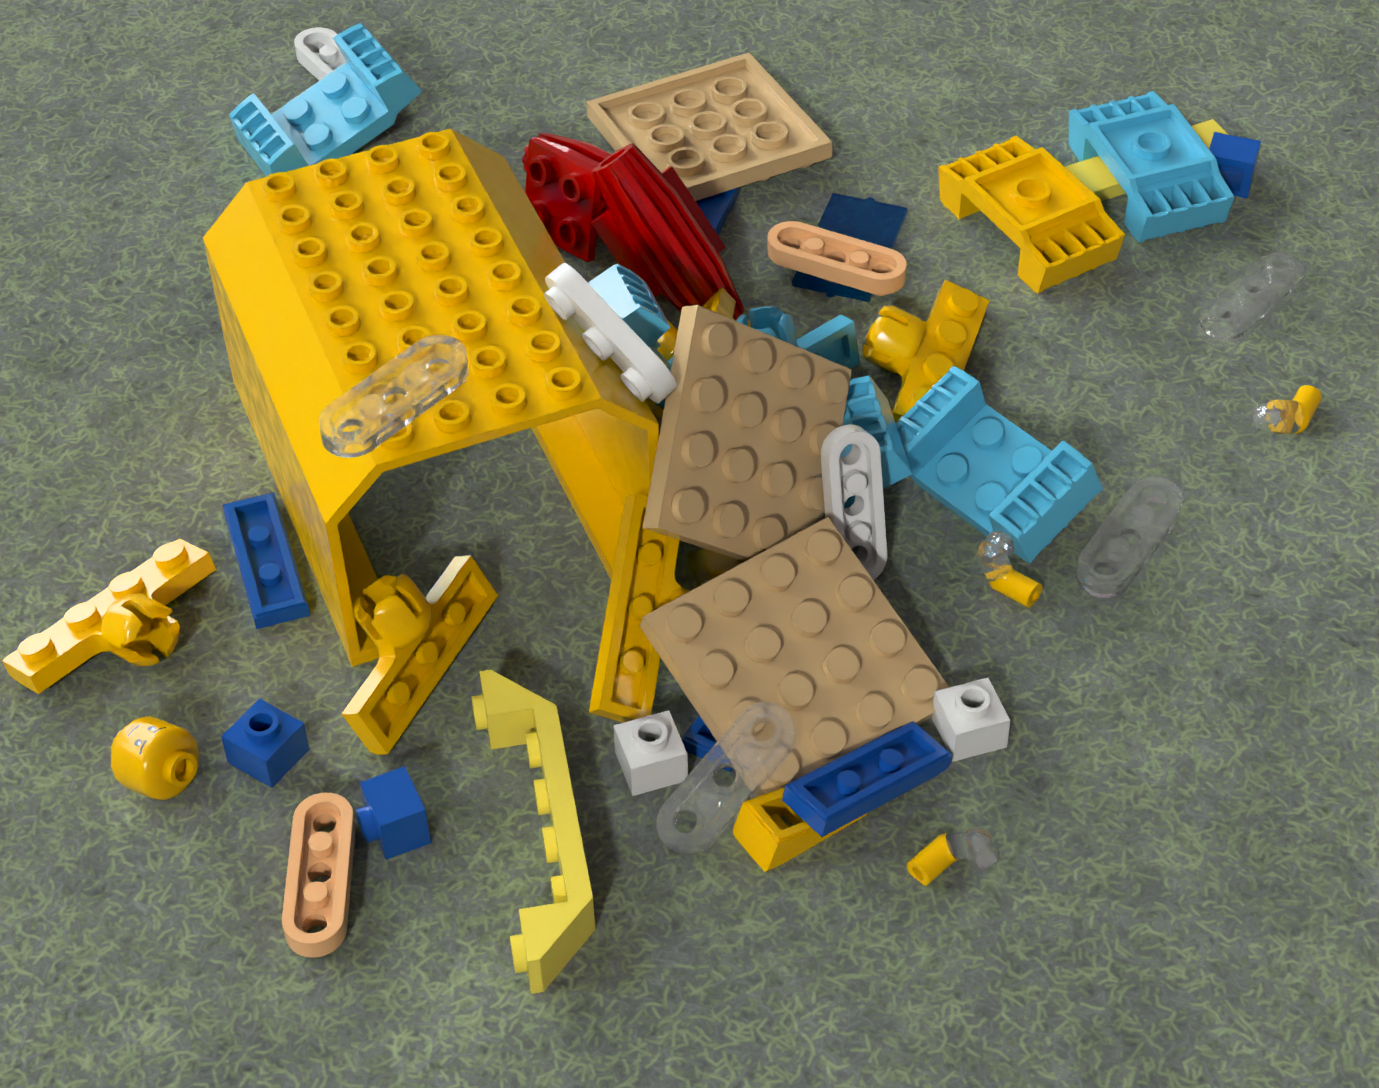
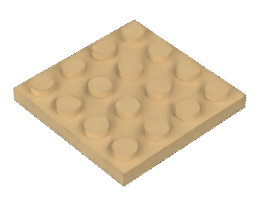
(713, 126)
(742, 437)
(799, 633)

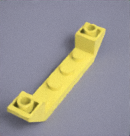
(557, 930)

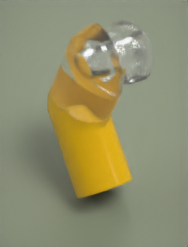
(1288, 415)
(1000, 574)
(950, 847)

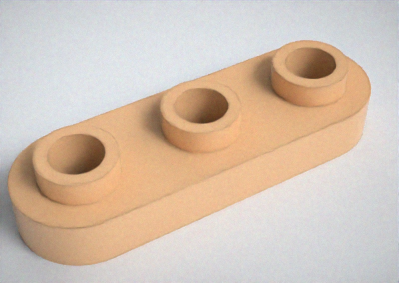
(837, 257)
(313, 855)

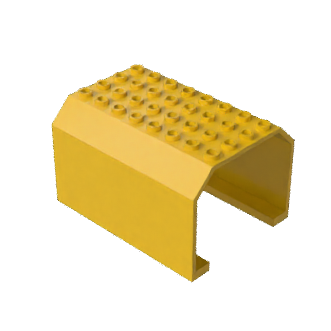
(355, 263)

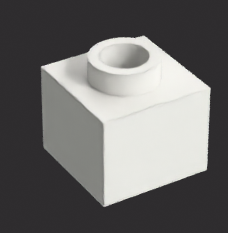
(970, 719)
(650, 752)

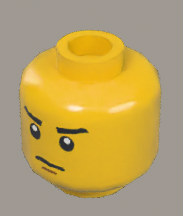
(152, 755)

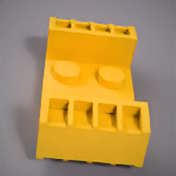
(1037, 206)

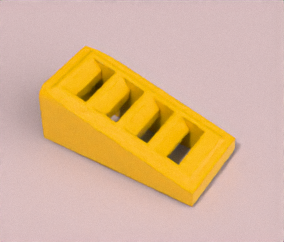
(768, 836)

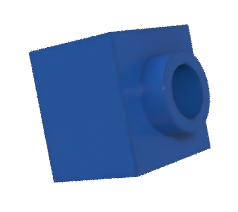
(1236, 161)
(265, 742)
(393, 813)

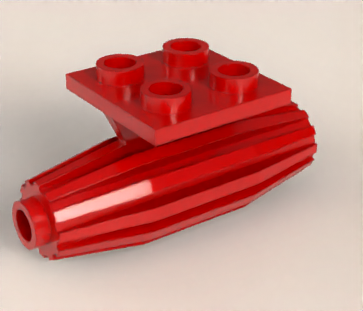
(565, 190)
(660, 231)

